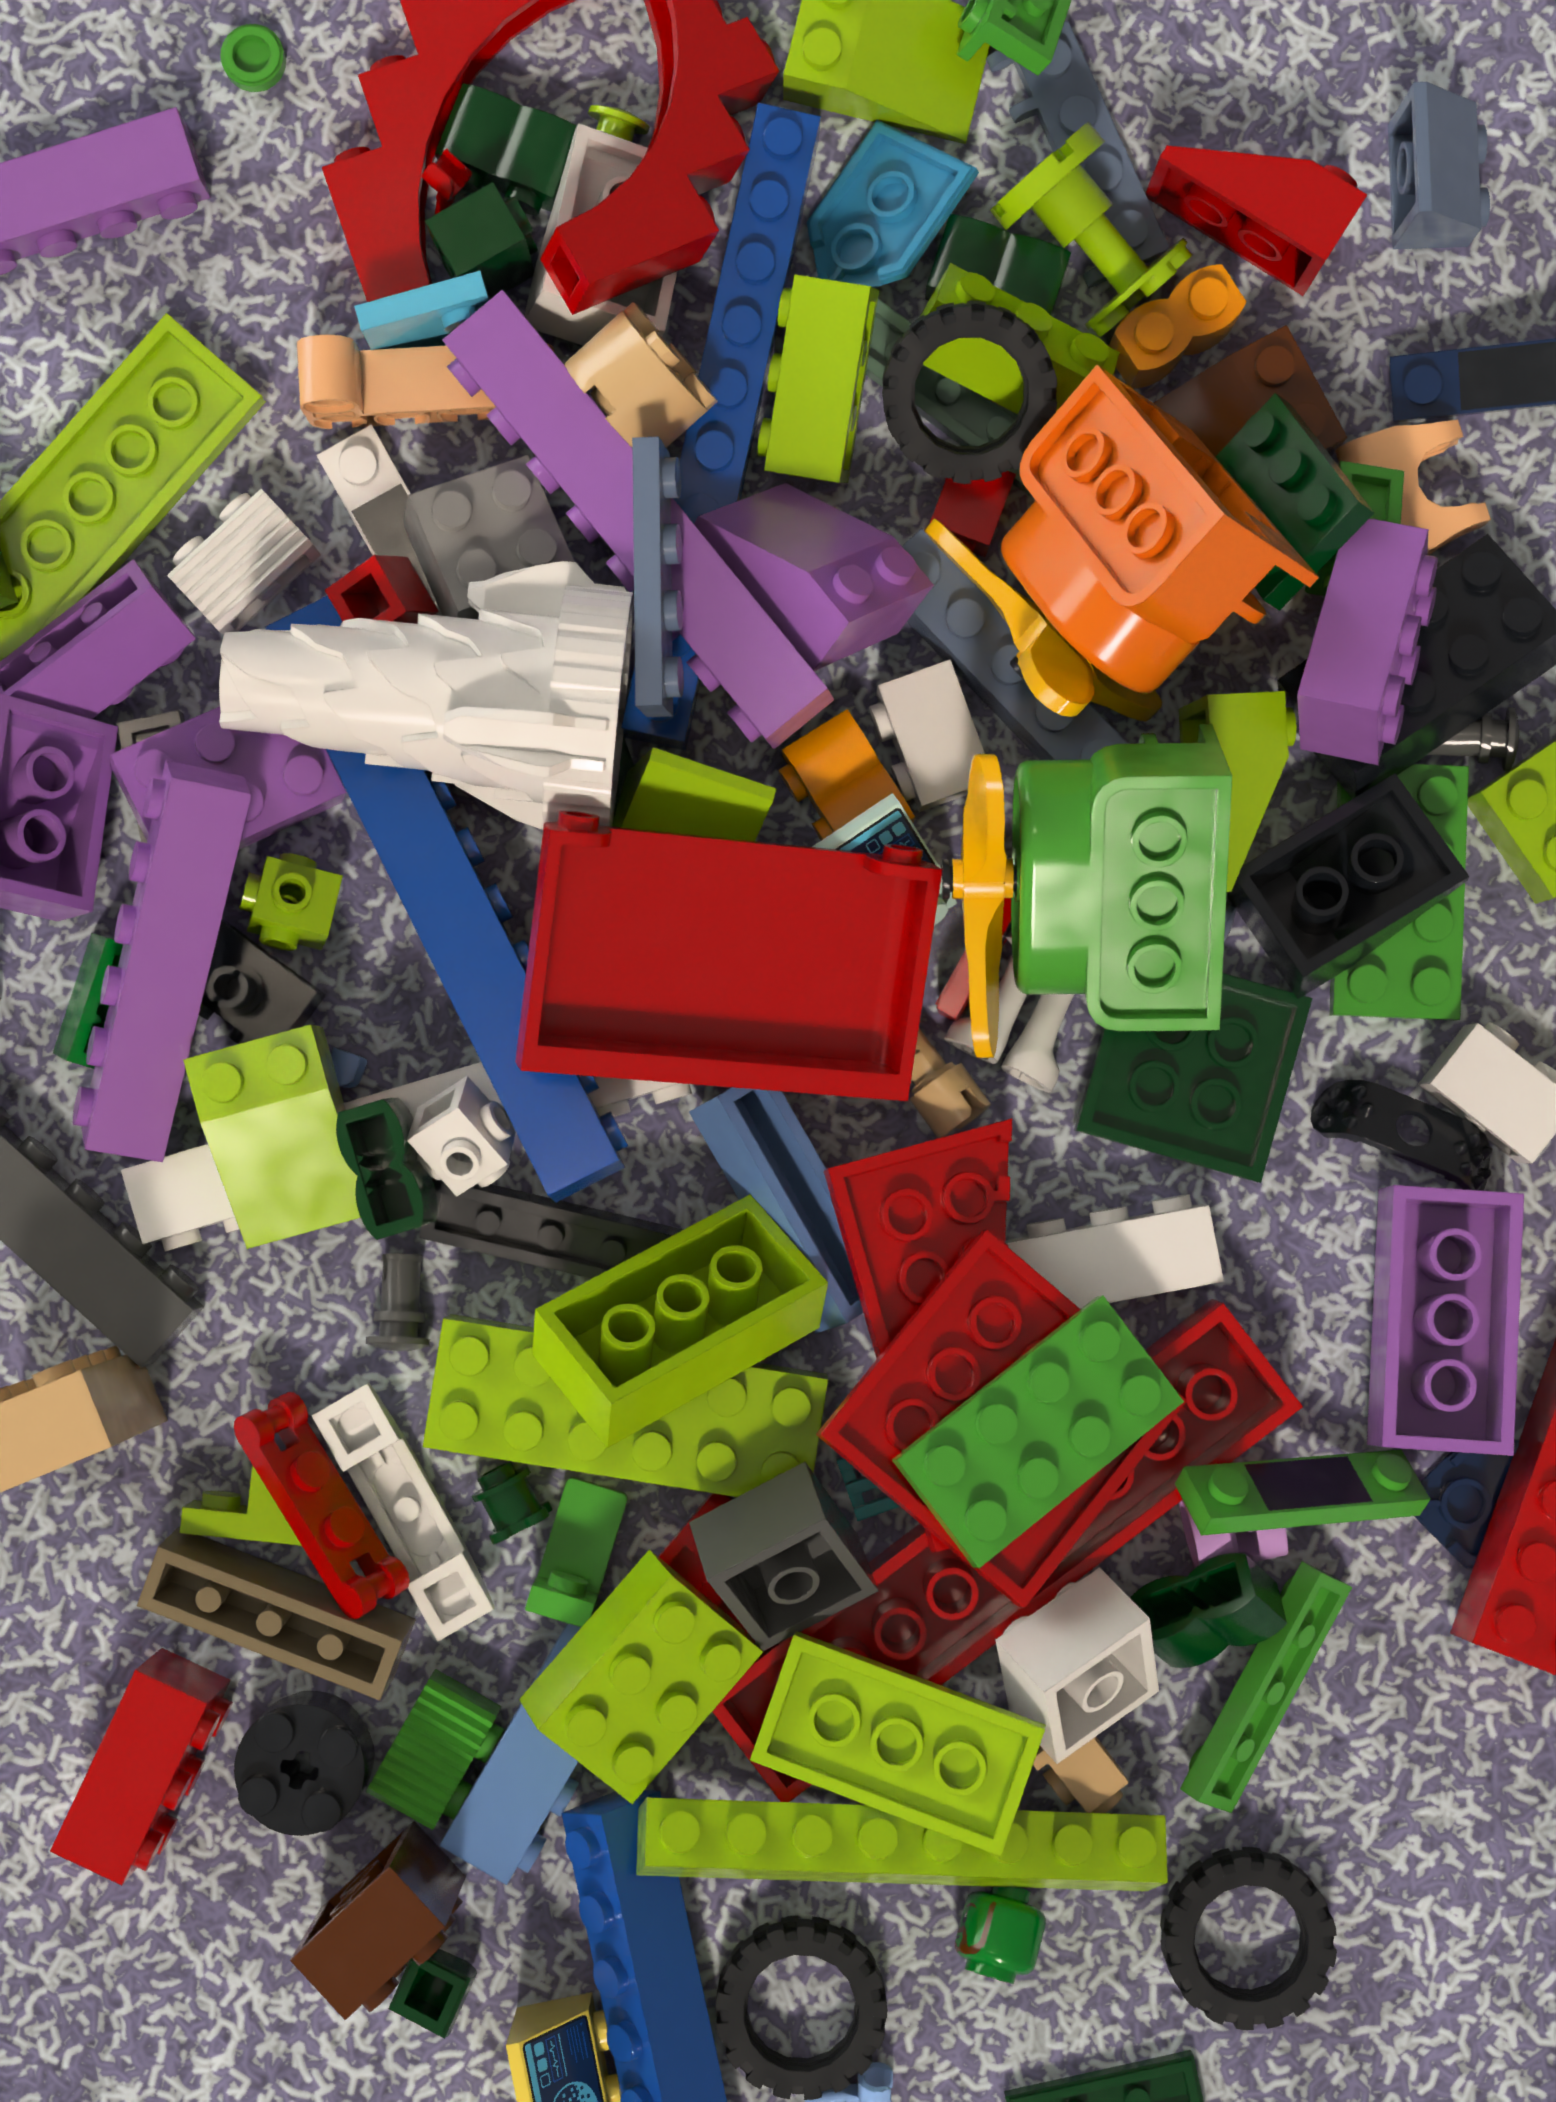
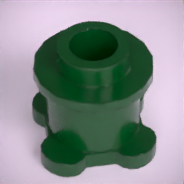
(509, 1501)

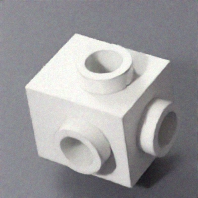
(462, 1137)

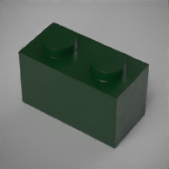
(485, 237)

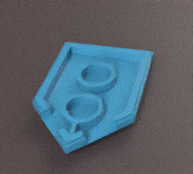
(885, 208)

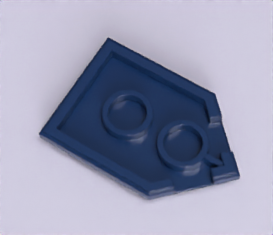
(1463, 1499)

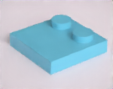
(421, 314)

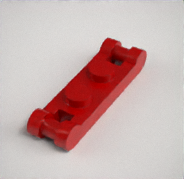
(319, 1506)

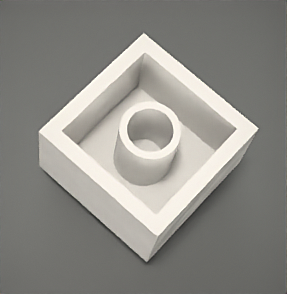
(1079, 1663)

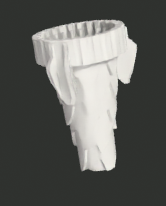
(498, 704)

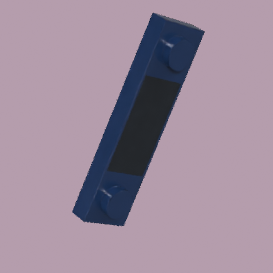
(1473, 380)

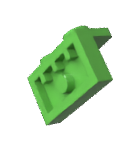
(1017, 28)

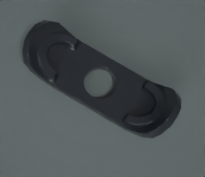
(1369, 1115)

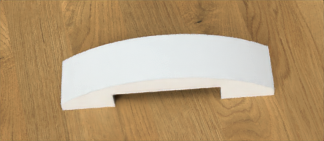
(406, 1510)

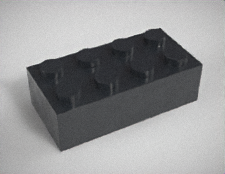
(1481, 647)

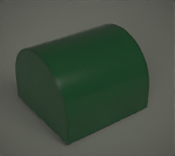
(434, 1992)

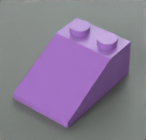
(817, 571)
(51, 808)

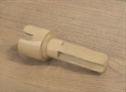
(943, 1091)

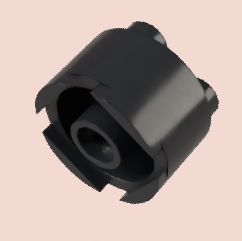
(271, 1778)

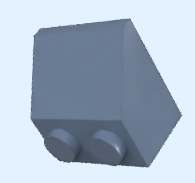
(1436, 170)

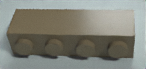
(274, 1613)

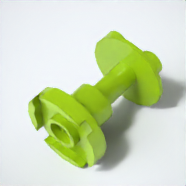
(1074, 210)

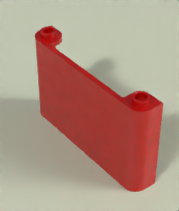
(726, 961)

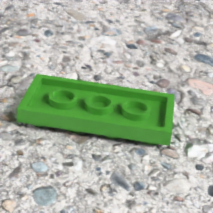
(1421, 965)
(1038, 1431)

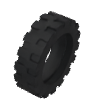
(919, 342)
(1290, 1990)
(795, 2074)

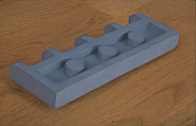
(1064, 101)

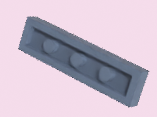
(656, 548)

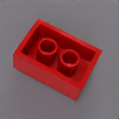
(144, 1767)

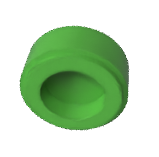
(253, 57)

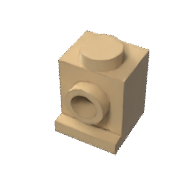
(1085, 1775)

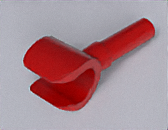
(447, 178)

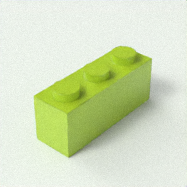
(988, 367)
(818, 378)

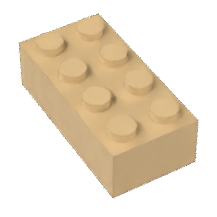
(73, 1414)

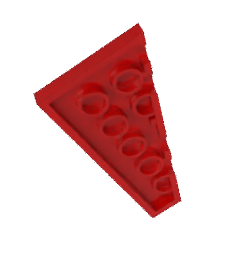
(912, 1219)

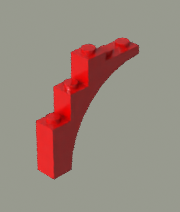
(410, 101)
(656, 216)

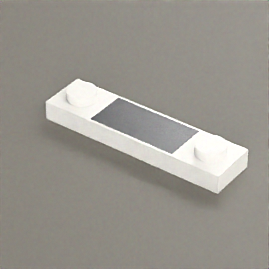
(372, 495)

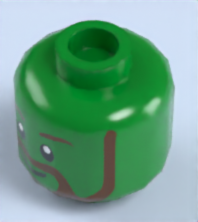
(1000, 1933)

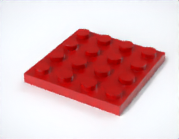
(953, 1345)

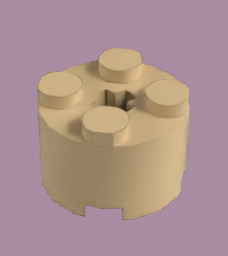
(640, 379)

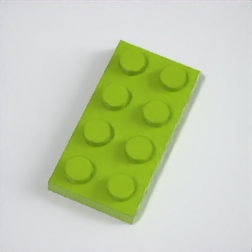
(898, 1743)

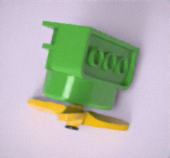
(1106, 882)

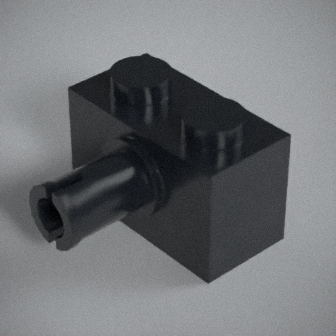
(255, 989)

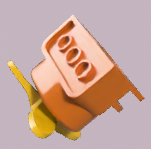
(1124, 551)

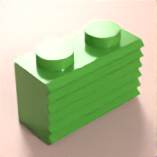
(435, 1749)

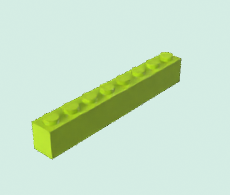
(875, 1847)

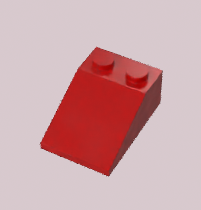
(1260, 207)

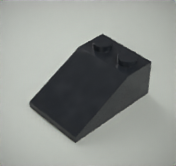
(1345, 884)

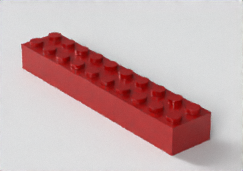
(942, 1614)

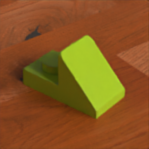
(224, 1516)

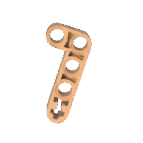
(380, 384)

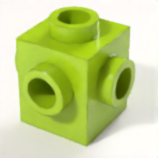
(287, 924)

